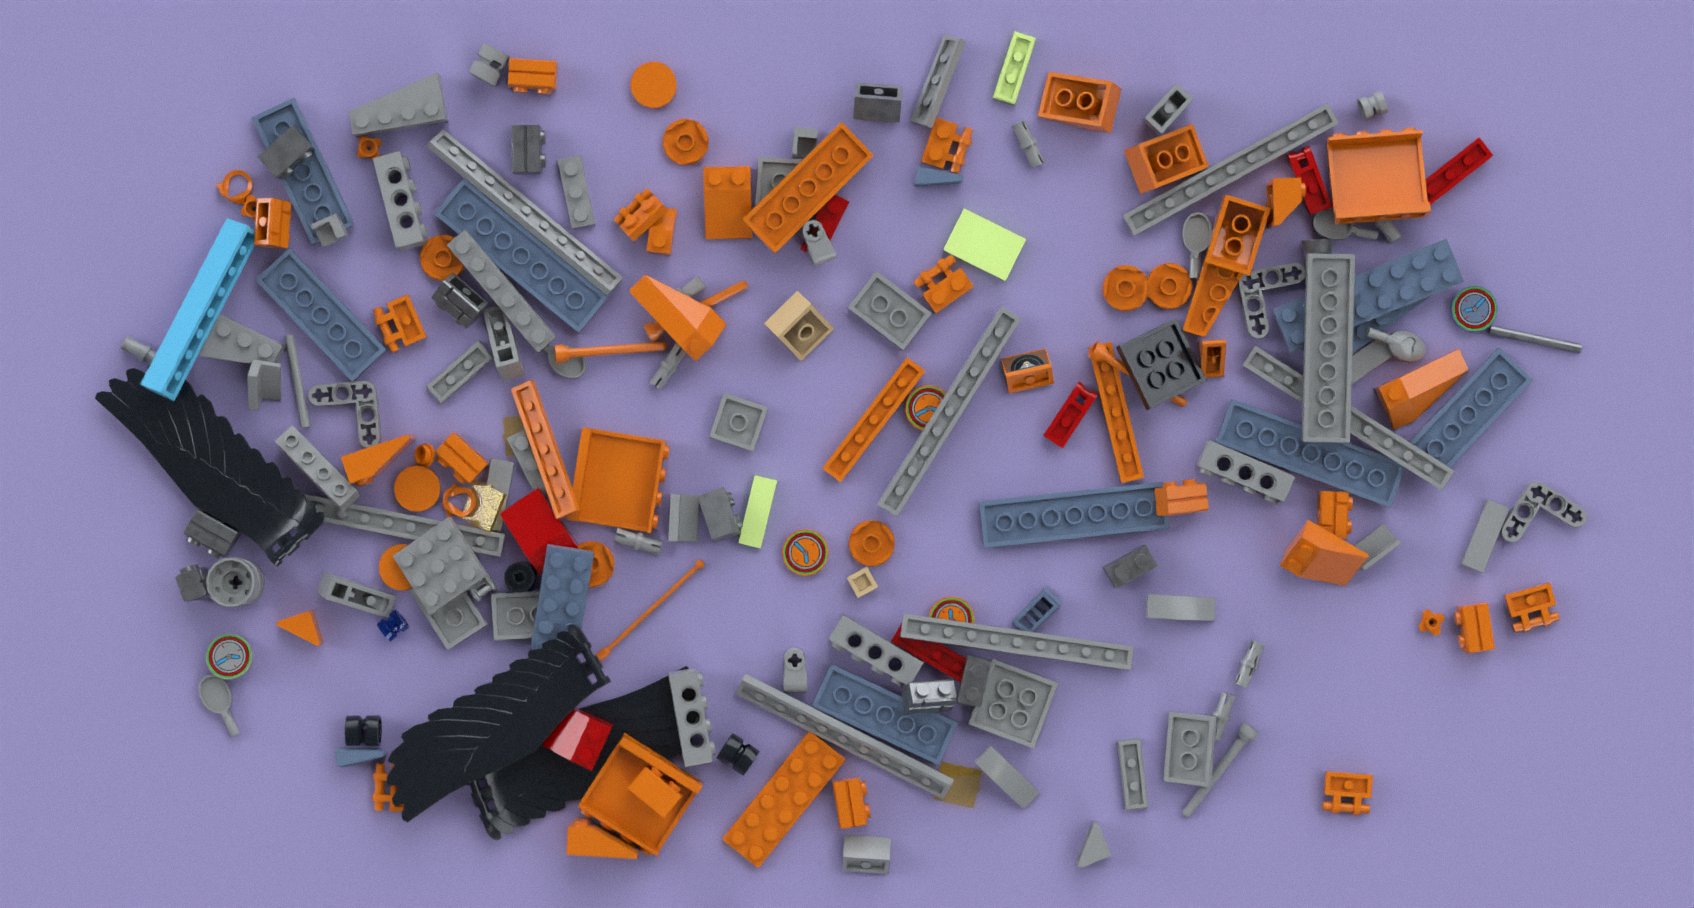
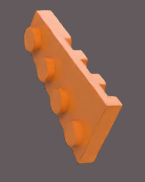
(1209, 297)

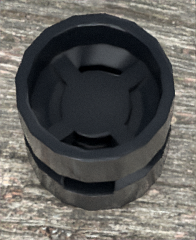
(520, 576)
(355, 730)
(738, 754)

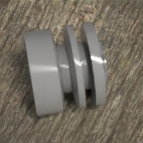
(222, 577)

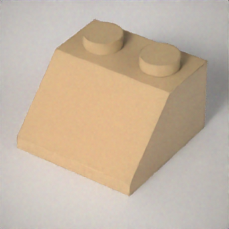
(799, 325)

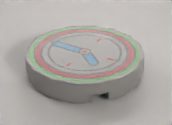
(229, 656)

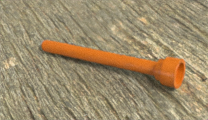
(654, 329)
(564, 353)
(1099, 353)

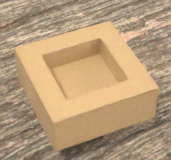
(862, 582)

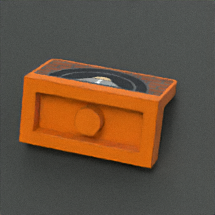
(1027, 370)

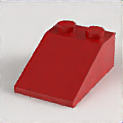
(536, 526)
(580, 738)

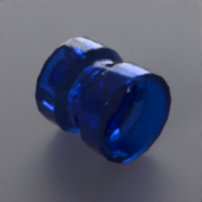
(394, 624)

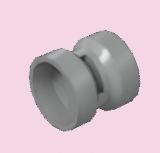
(1372, 105)

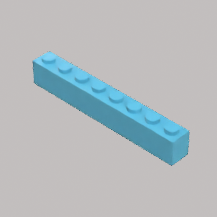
(200, 309)

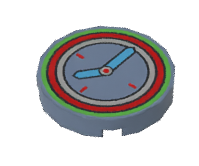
(1474, 308)

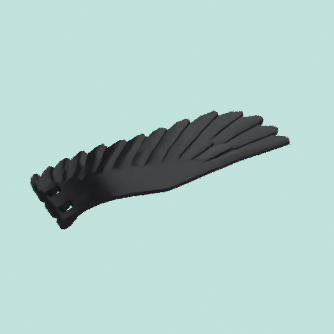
(214, 464)
(495, 724)
(548, 779)

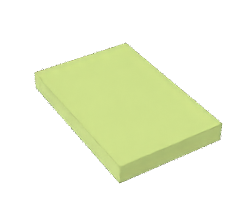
(984, 244)

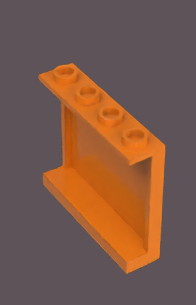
(1377, 176)
(619, 479)
(622, 810)

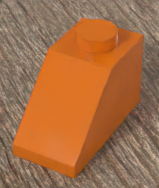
(662, 234)

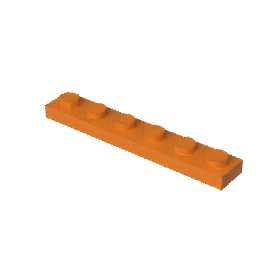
(873, 419)
(1117, 419)
(545, 449)

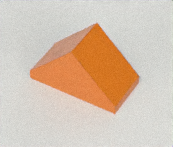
(1212, 357)
(304, 626)

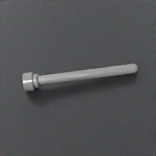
(1246, 734)

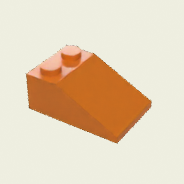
(1080, 101)
(1166, 158)
(727, 201)
(1237, 234)
(372, 461)
(1322, 556)
(592, 839)

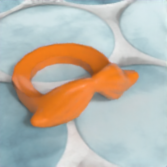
(223, 187)
(450, 508)

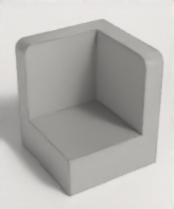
(804, 141)
(330, 230)

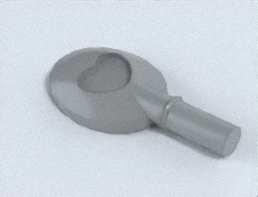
(1324, 225)
(1196, 238)
(1401, 344)
(570, 369)
(218, 699)

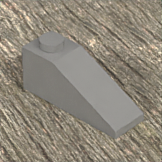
(503, 343)
(355, 594)

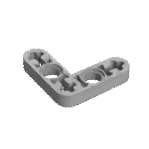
(1256, 293)
(361, 404)
(1534, 505)

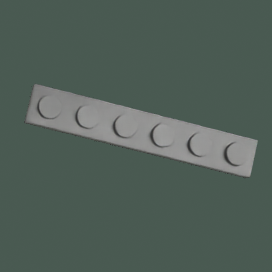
(501, 290)

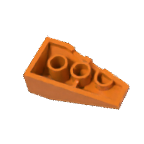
(683, 318)
(1417, 390)

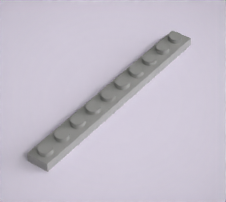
(1230, 169)
(524, 212)
(948, 411)
(1361, 425)
(403, 524)
(1016, 642)
(844, 736)

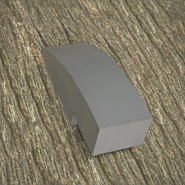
(1180, 607)
(1006, 776)

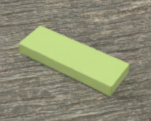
(1014, 68)
(757, 511)

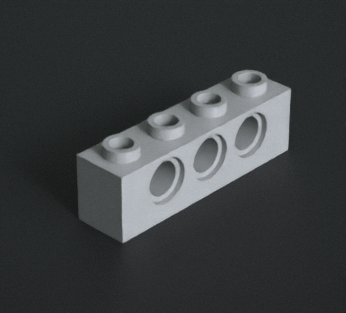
(385, 168)
(317, 468)
(1280, 480)
(847, 627)
(678, 682)

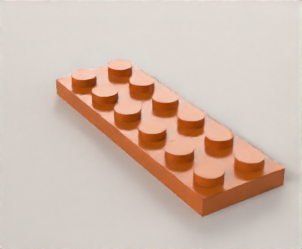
(807, 187)
(783, 799)

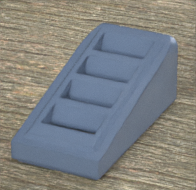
(932, 177)
(1051, 597)
(349, 756)

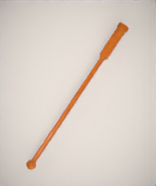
(605, 651)

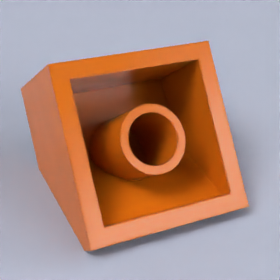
(1283, 198)

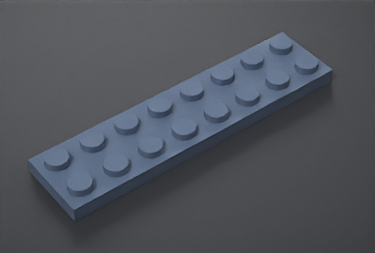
(522, 255)
(1383, 289)
(1331, 463)
(1070, 515)

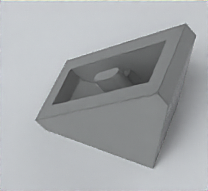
(1093, 847)

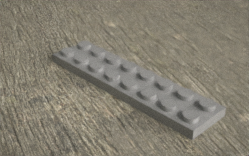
(1328, 347)

